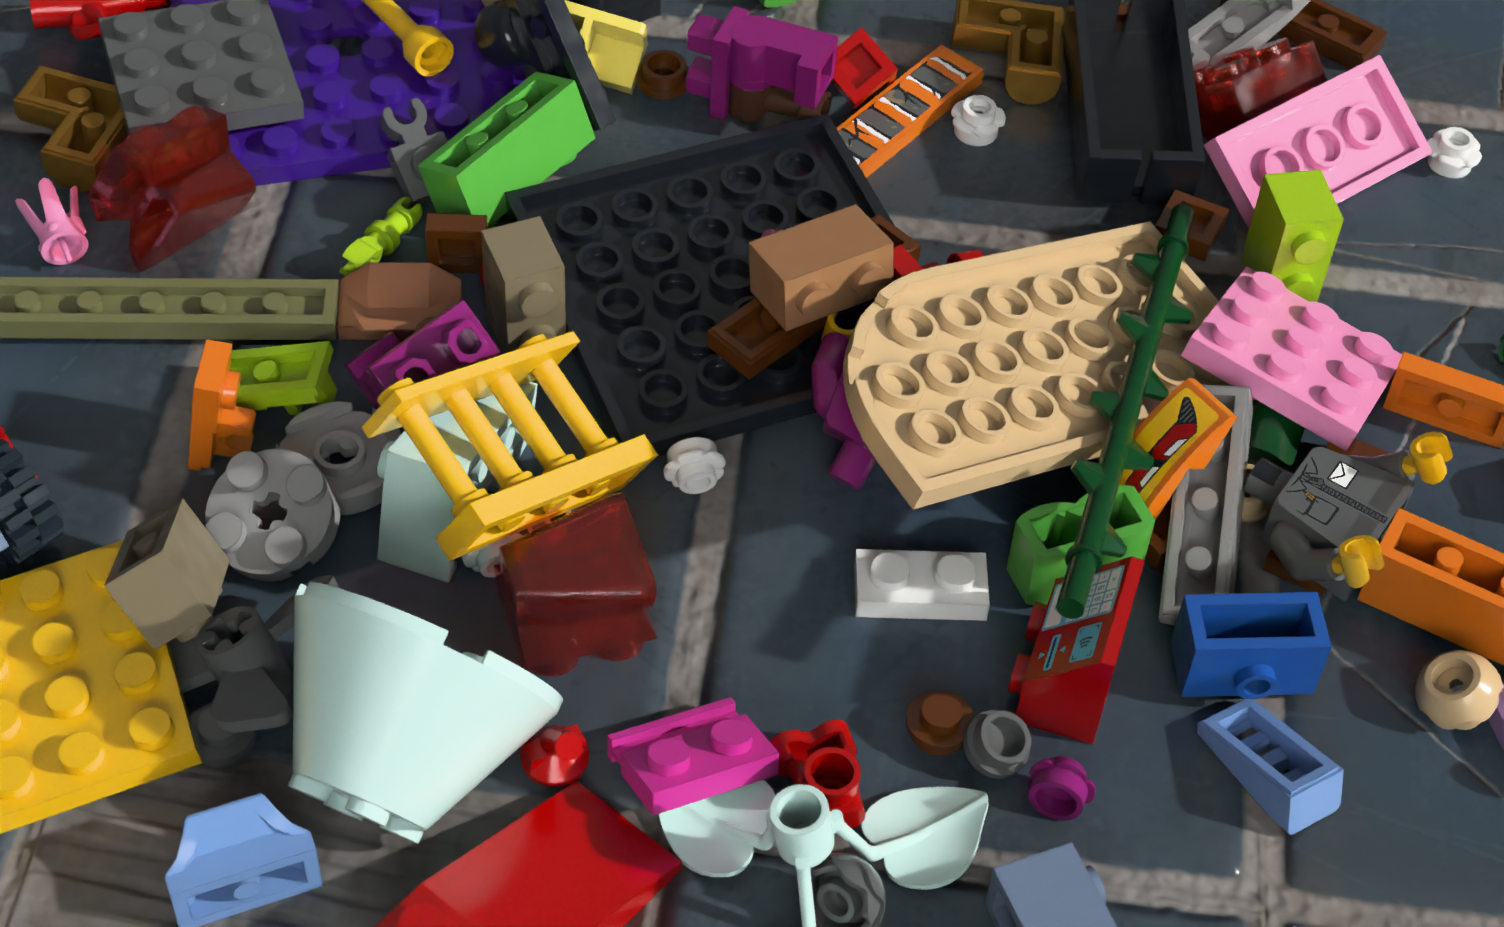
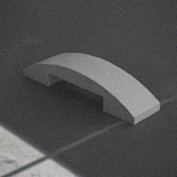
(1238, 26)

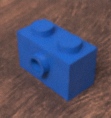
(1249, 644)

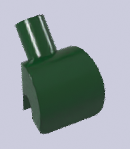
(1273, 437)

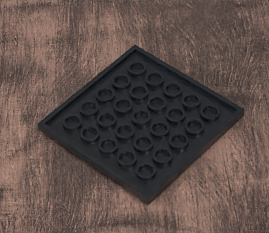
(664, 256)

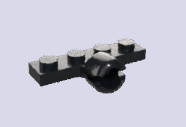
(547, 39)

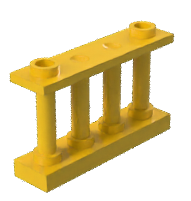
(521, 496)

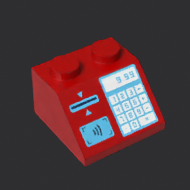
(1075, 659)

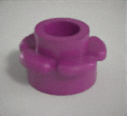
(1059, 788)

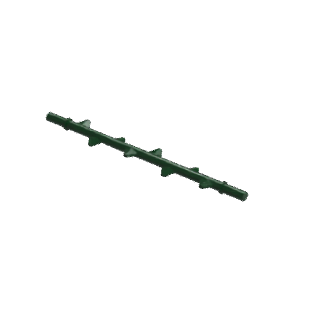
(1122, 411)

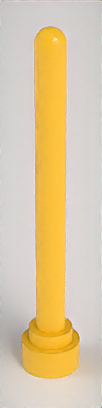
(422, 45)

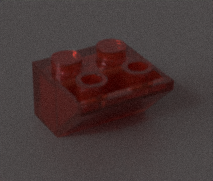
(1254, 83)

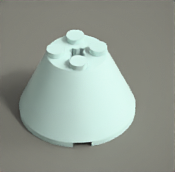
(394, 717)

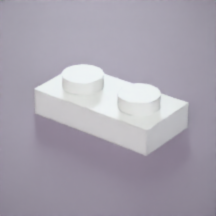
(921, 584)

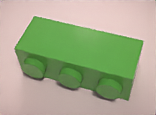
(508, 148)

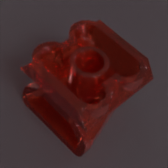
(172, 184)
(578, 589)

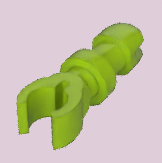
(382, 236)

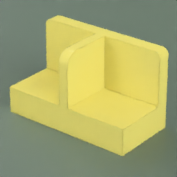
(613, 45)

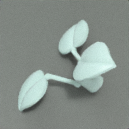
(920, 833)

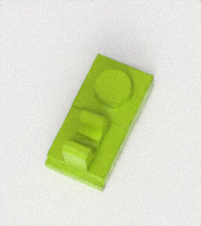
(284, 376)

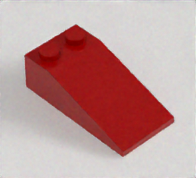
(551, 868)

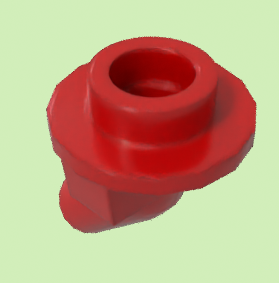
(555, 755)

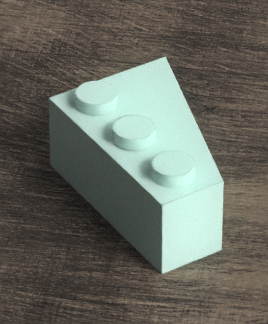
(415, 502)

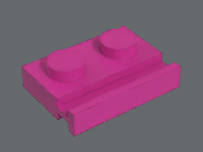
(692, 755)

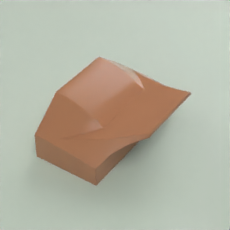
(393, 299)

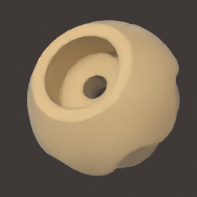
(1464, 707)

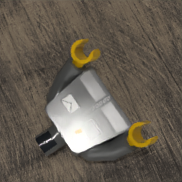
(1339, 506)

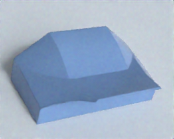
(239, 861)

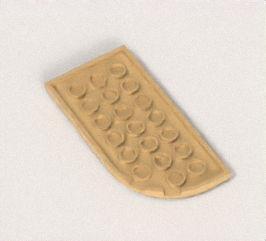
(993, 360)

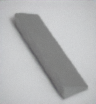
(1209, 514)

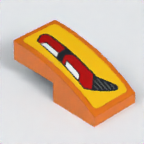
(1180, 437)

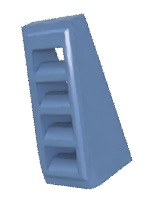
(1292, 799)

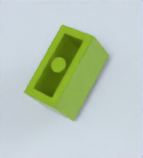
(1294, 231)

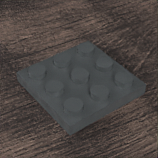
(202, 56)

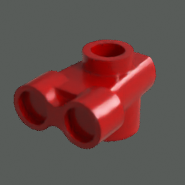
(826, 762)

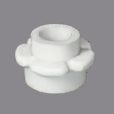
(977, 120)
(1453, 152)
(694, 465)

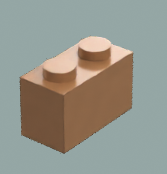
(820, 266)

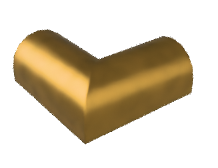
(1024, 33)
(84, 121)

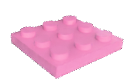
(1294, 356)

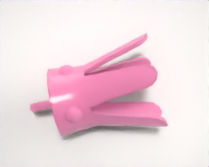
(63, 234)

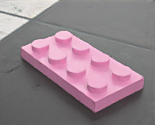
(1346, 127)

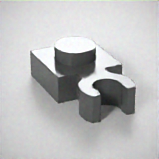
(412, 149)

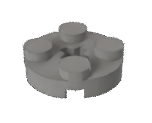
(334, 429)
(254, 482)

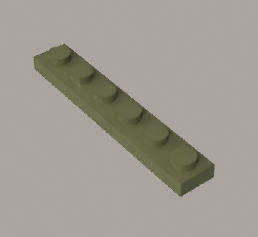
(168, 308)

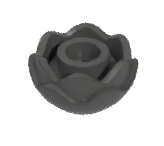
(847, 892)

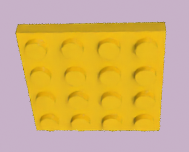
(81, 694)

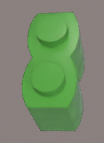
(1050, 529)

